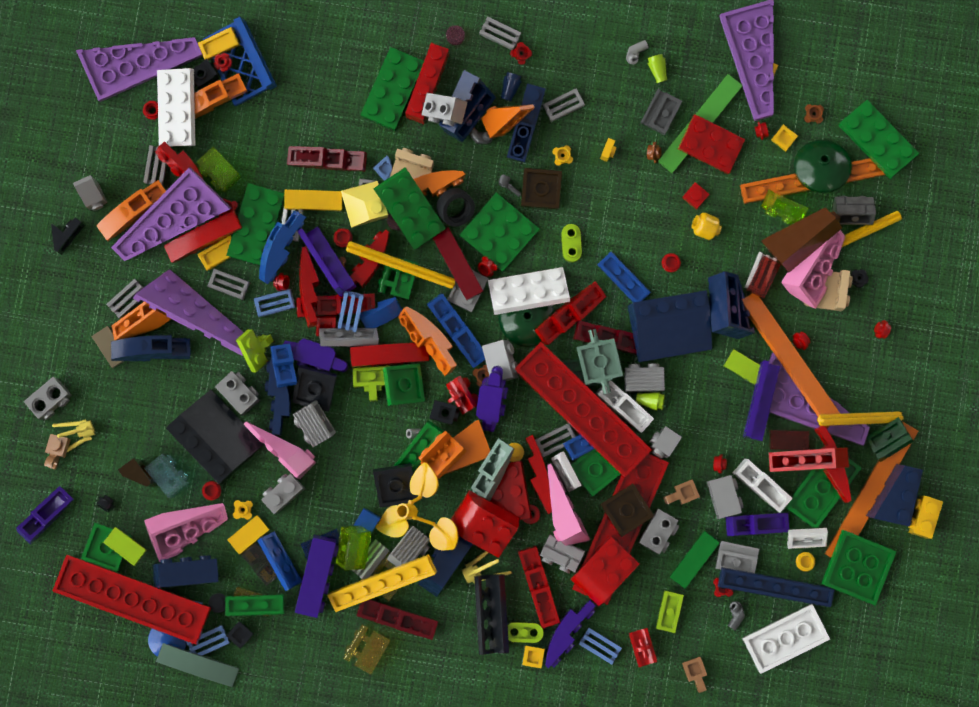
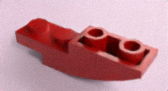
(177, 162)
(363, 273)

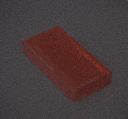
(763, 277)
(789, 440)

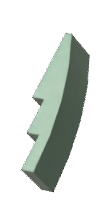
(492, 470)
(197, 665)

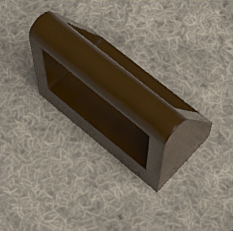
(136, 472)

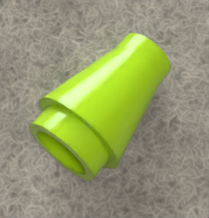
(658, 67)
(651, 400)

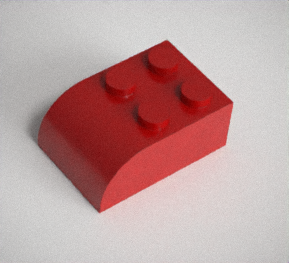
(485, 523)
(604, 571)

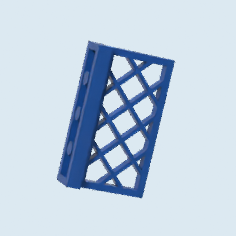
(255, 58)

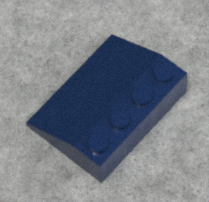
(671, 326)

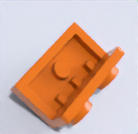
(442, 453)

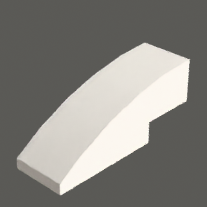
(625, 407)
(762, 485)

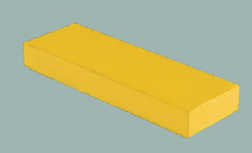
(312, 200)

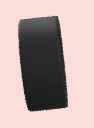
(466, 213)

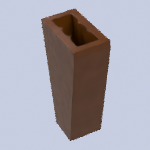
(802, 238)

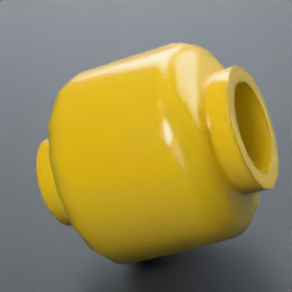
(706, 226)

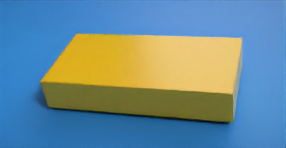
(219, 43)
(215, 254)
(248, 534)

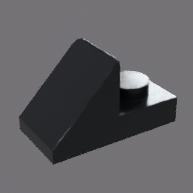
(63, 239)

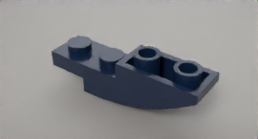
(525, 128)
(150, 347)
(281, 405)

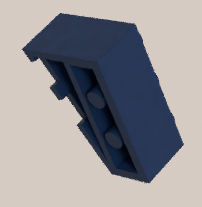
(478, 99)
(727, 307)
(898, 496)
(445, 564)
(185, 572)

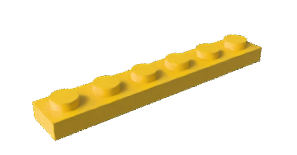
(382, 583)

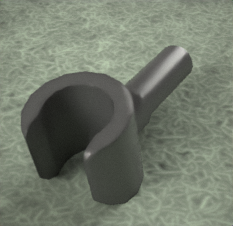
(504, 182)

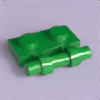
(402, 283)

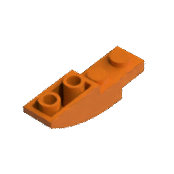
(217, 94)
(439, 181)
(130, 210)
(426, 333)

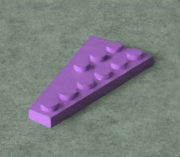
(752, 47)
(129, 65)
(176, 211)
(189, 308)
(792, 405)

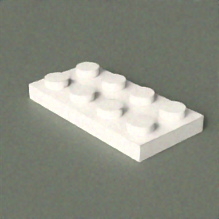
(176, 107)
(528, 290)
(786, 638)

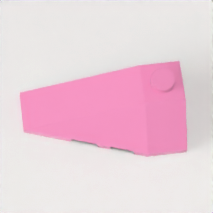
(809, 277)
(291, 456)
(566, 522)
(177, 529)

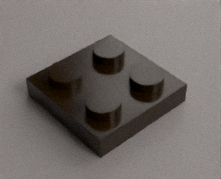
(541, 188)
(627, 510)

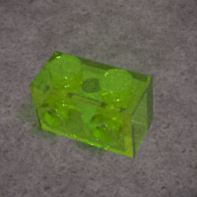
(218, 169)
(788, 209)
(353, 547)

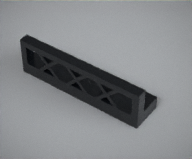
(495, 614)

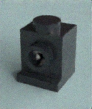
(209, 75)
(438, 407)

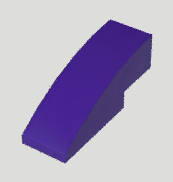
(44, 515)
(757, 524)

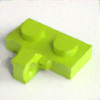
(254, 348)
(370, 378)

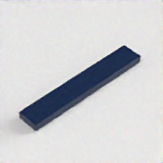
(775, 587)

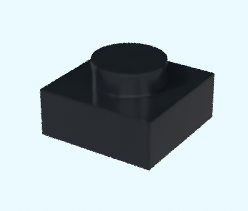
(240, 634)

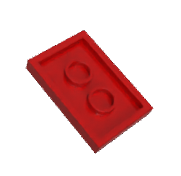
(711, 144)
(512, 492)

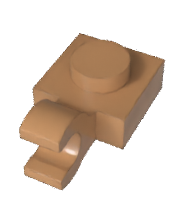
(56, 448)
(684, 493)
(695, 671)

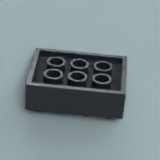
(214, 436)

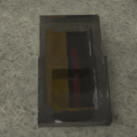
(258, 561)

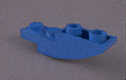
(274, 253)

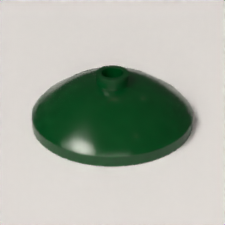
(821, 175)
(521, 330)

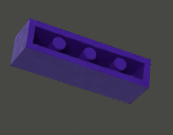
(315, 576)

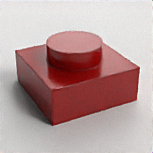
(695, 195)
(325, 322)

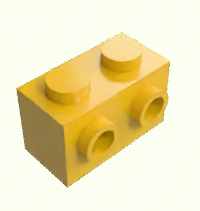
(925, 517)

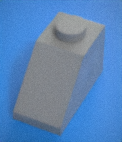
(90, 193)

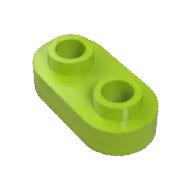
(571, 242)
(524, 632)

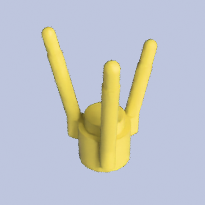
(83, 429)
(471, 571)

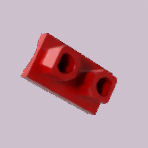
(460, 394)
(642, 647)

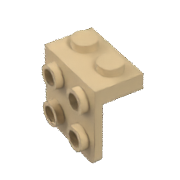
(414, 164)
(836, 293)

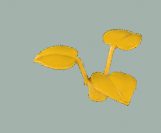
(394, 520)

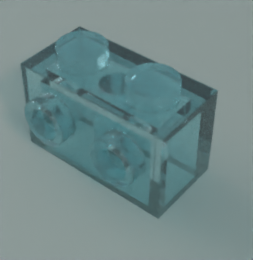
(167, 475)

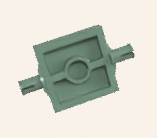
(599, 361)

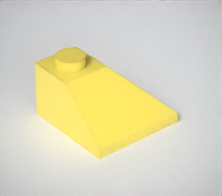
(363, 204)

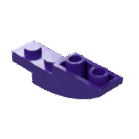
(561, 638)

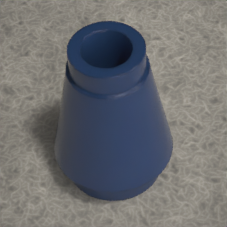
(510, 86)

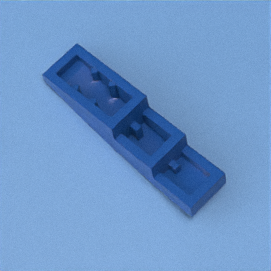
(457, 330)

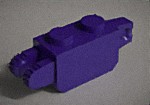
(316, 356)
(491, 398)

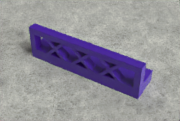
(327, 260)
(761, 401)

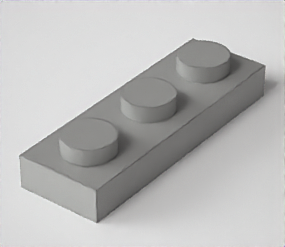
(342, 337)

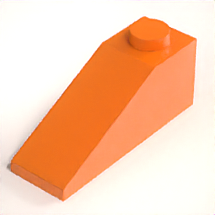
(501, 120)
(139, 321)

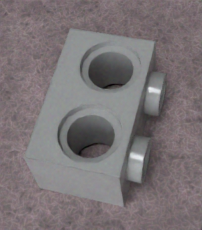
(45, 394)

